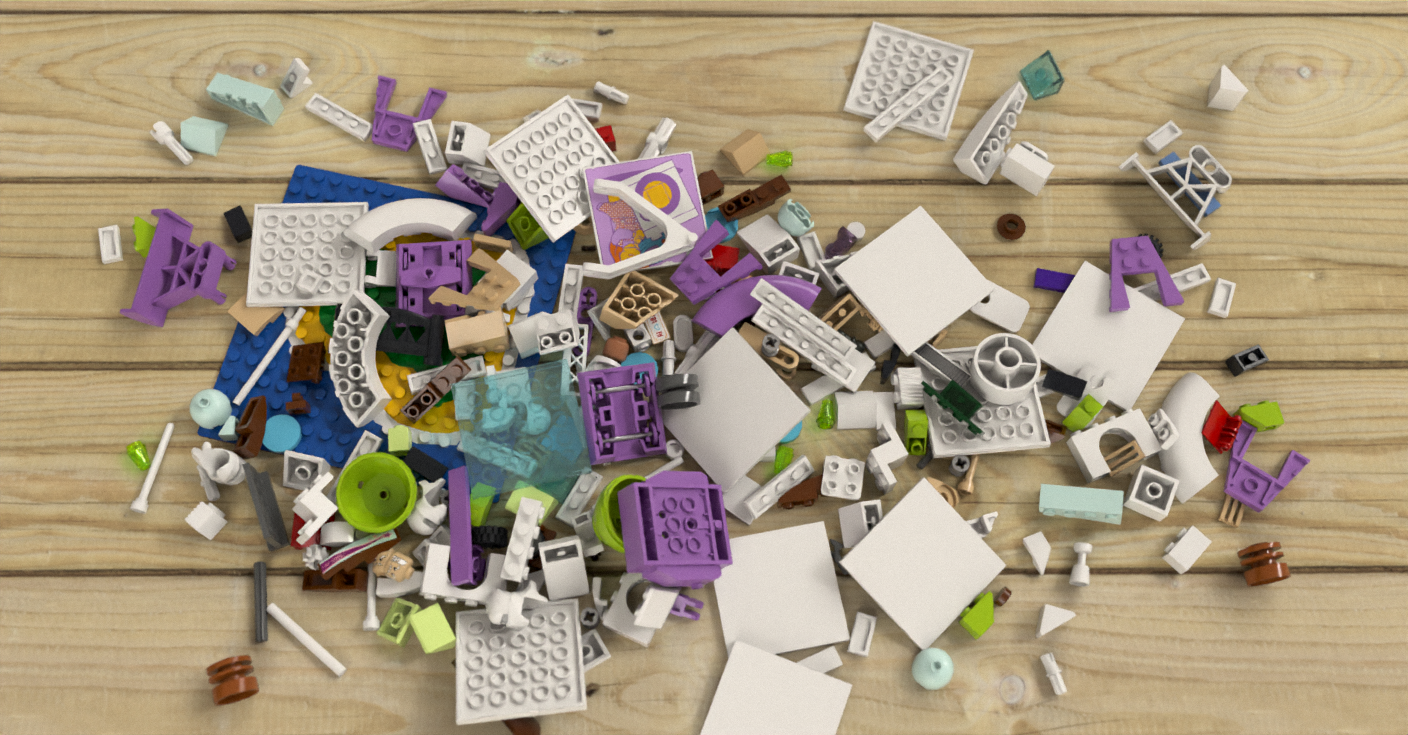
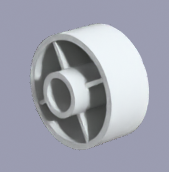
(1002, 383)

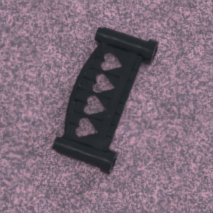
(428, 344)

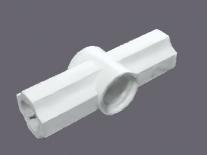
(658, 141)
(696, 351)

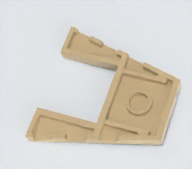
(488, 293)

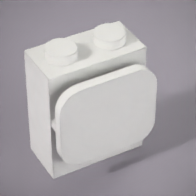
(1026, 167)
(523, 272)

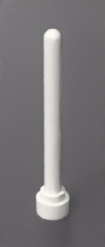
(140, 503)
(371, 621)

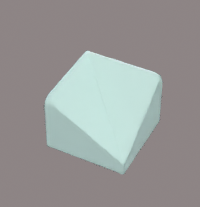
(228, 430)

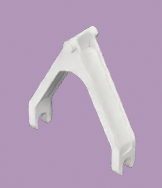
(677, 237)

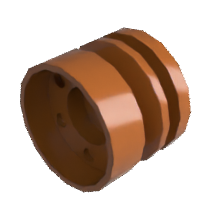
(1263, 563)
(232, 680)

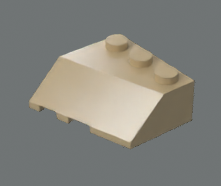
(635, 301)
(478, 333)

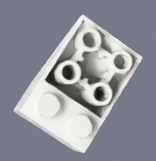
(769, 243)
(564, 568)

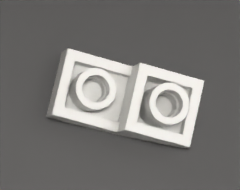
(1163, 429)

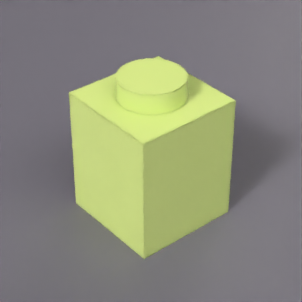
(399, 440)

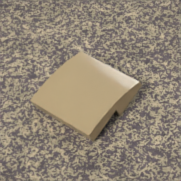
(254, 318)

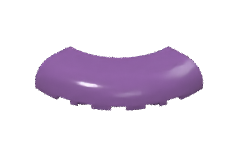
(736, 304)

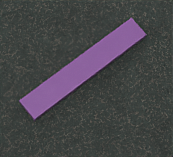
(460, 526)

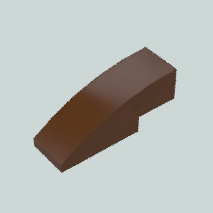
(251, 428)
(341, 582)

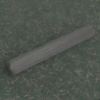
(260, 599)

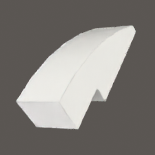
(390, 589)

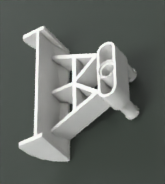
(1198, 157)

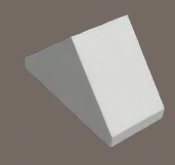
(1050, 618)

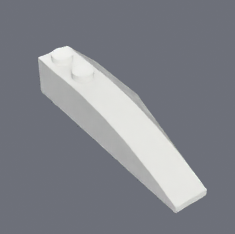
(986, 142)

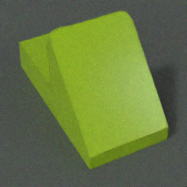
(1082, 414)

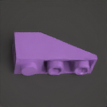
(462, 187)
(503, 205)

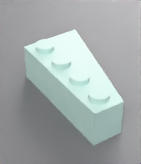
(246, 97)
(1082, 503)

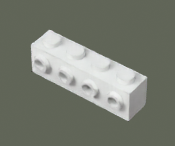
(522, 539)

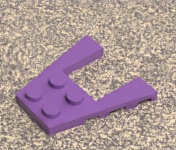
(397, 129)
(1134, 257)
(698, 279)
(1252, 484)

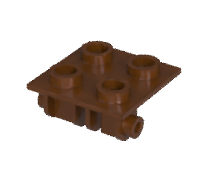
(306, 362)

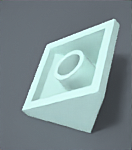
(202, 135)

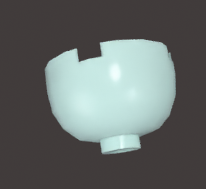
(794, 218)
(210, 408)
(932, 668)

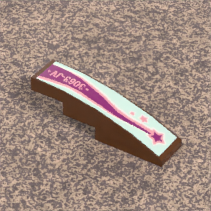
(358, 551)

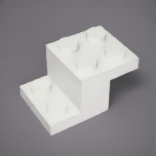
(886, 457)
(313, 507)

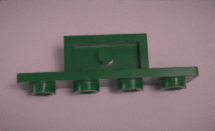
(959, 401)

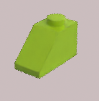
(480, 509)

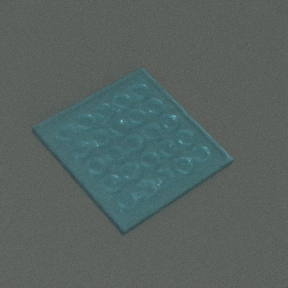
(520, 428)

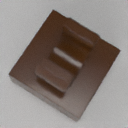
(298, 405)

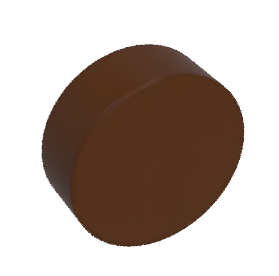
(1002, 597)

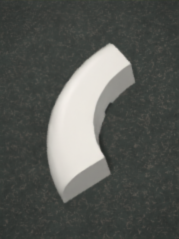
(409, 218)
(353, 358)
(1186, 457)

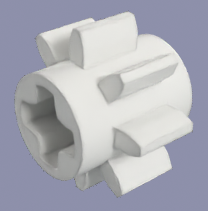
(314, 555)

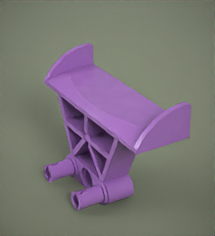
(176, 270)

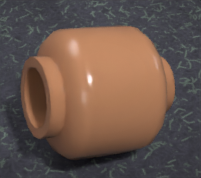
(616, 349)

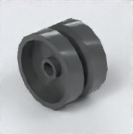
(677, 391)

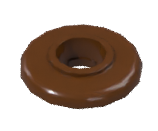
(1007, 233)

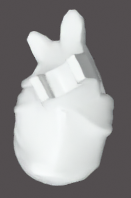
(220, 464)
(427, 511)
(507, 606)

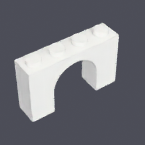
(1130, 426)
(437, 584)
(619, 617)

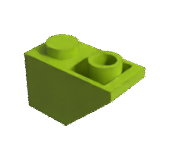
(144, 235)
(1262, 416)
(915, 431)
(980, 617)

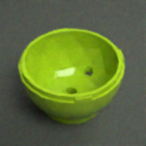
(365, 506)
(606, 514)

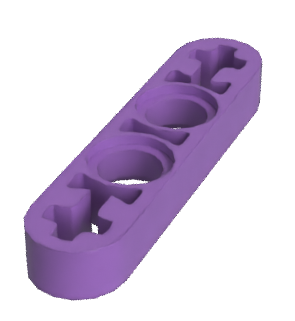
(581, 320)

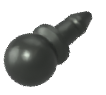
(860, 344)

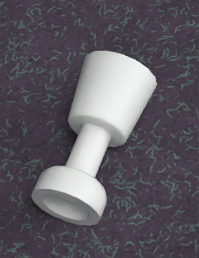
(1080, 571)

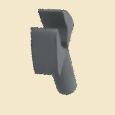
(926, 459)
(836, 556)

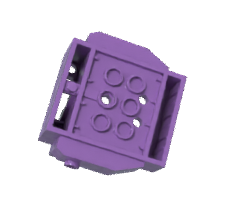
(685, 554)

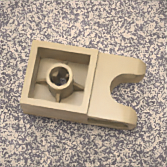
(779, 362)

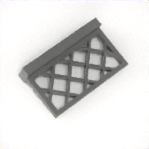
(266, 508)

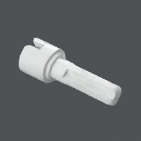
(166, 136)

